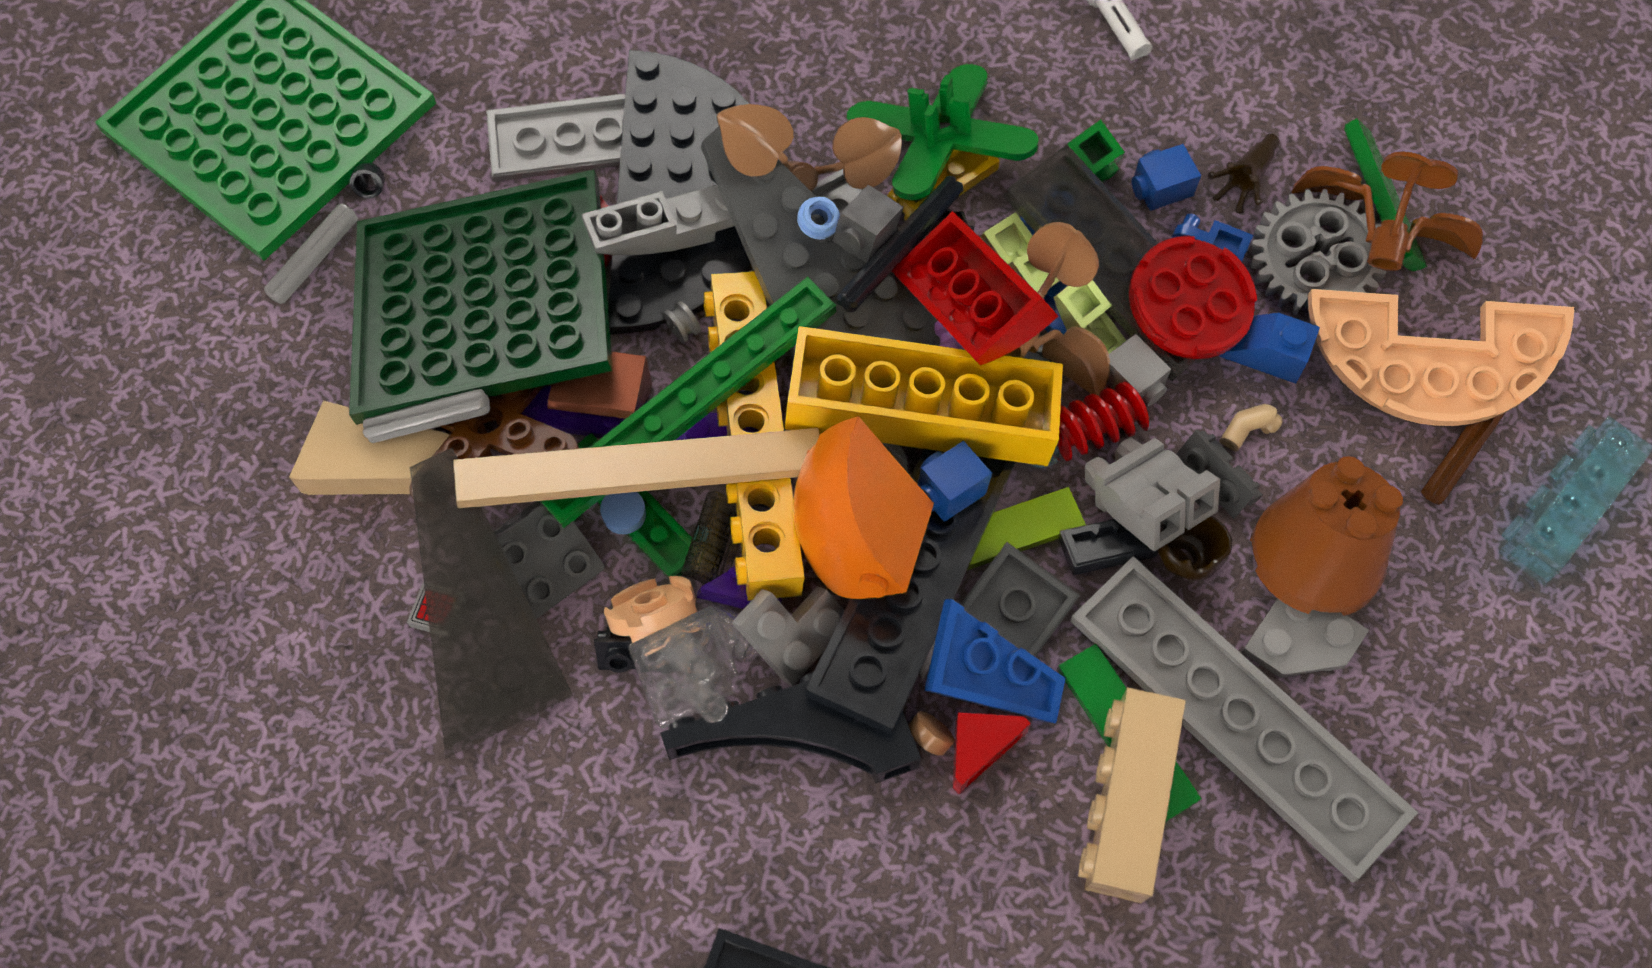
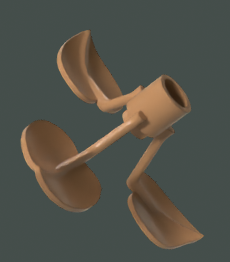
(758, 134)
(1073, 261)

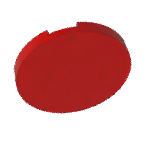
(1192, 297)

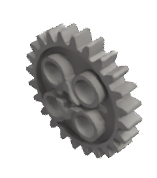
(1302, 224)

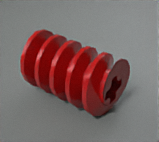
(1100, 416)

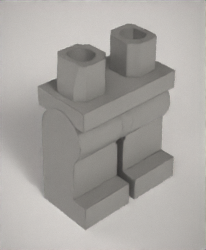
(1151, 488)

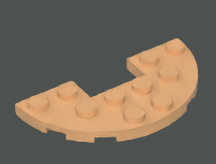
(1439, 377)

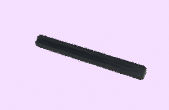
(899, 244)

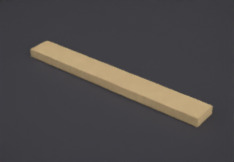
(631, 467)

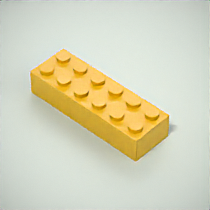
(926, 395)

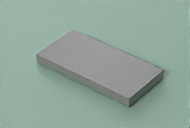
(555, 137)

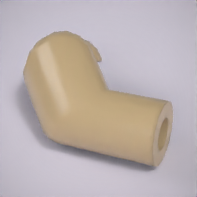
(1250, 419)

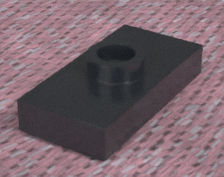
(1101, 546)

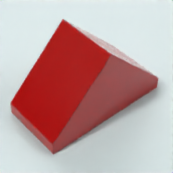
(981, 742)

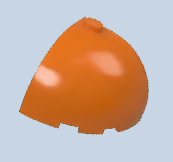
(859, 513)

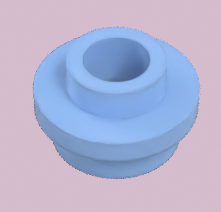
(823, 207)

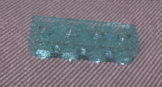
(1575, 500)

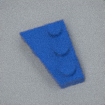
(988, 670)

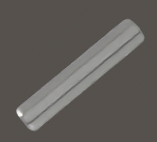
(310, 253)
(426, 416)

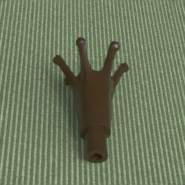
(1248, 171)

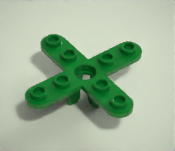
(933, 146)

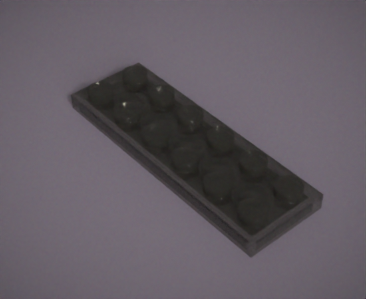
(1072, 194)

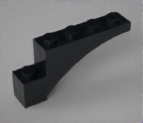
(795, 722)

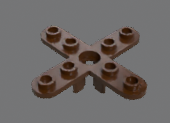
(514, 433)

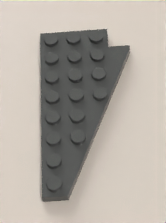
(783, 256)

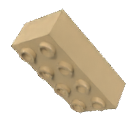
(1134, 795)

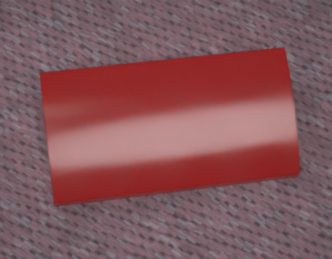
(973, 291)

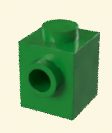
(1098, 150)

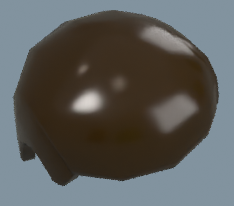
(1212, 550)

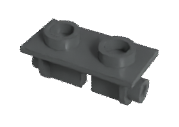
(1205, 453)

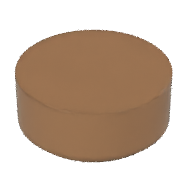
(931, 733)

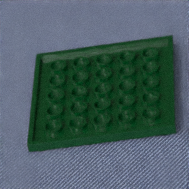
(478, 297)

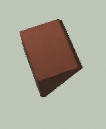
(608, 393)

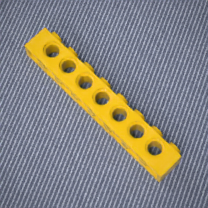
(781, 570)

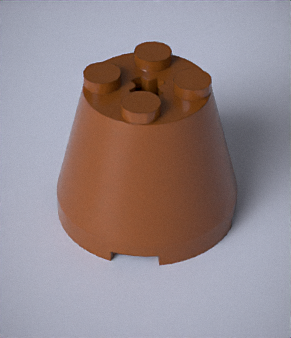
(1328, 539)

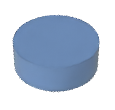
(623, 512)

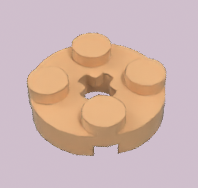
(649, 607)

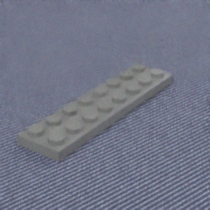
(1245, 719)

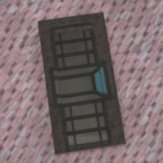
(711, 546)

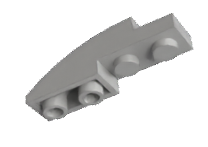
(657, 223)

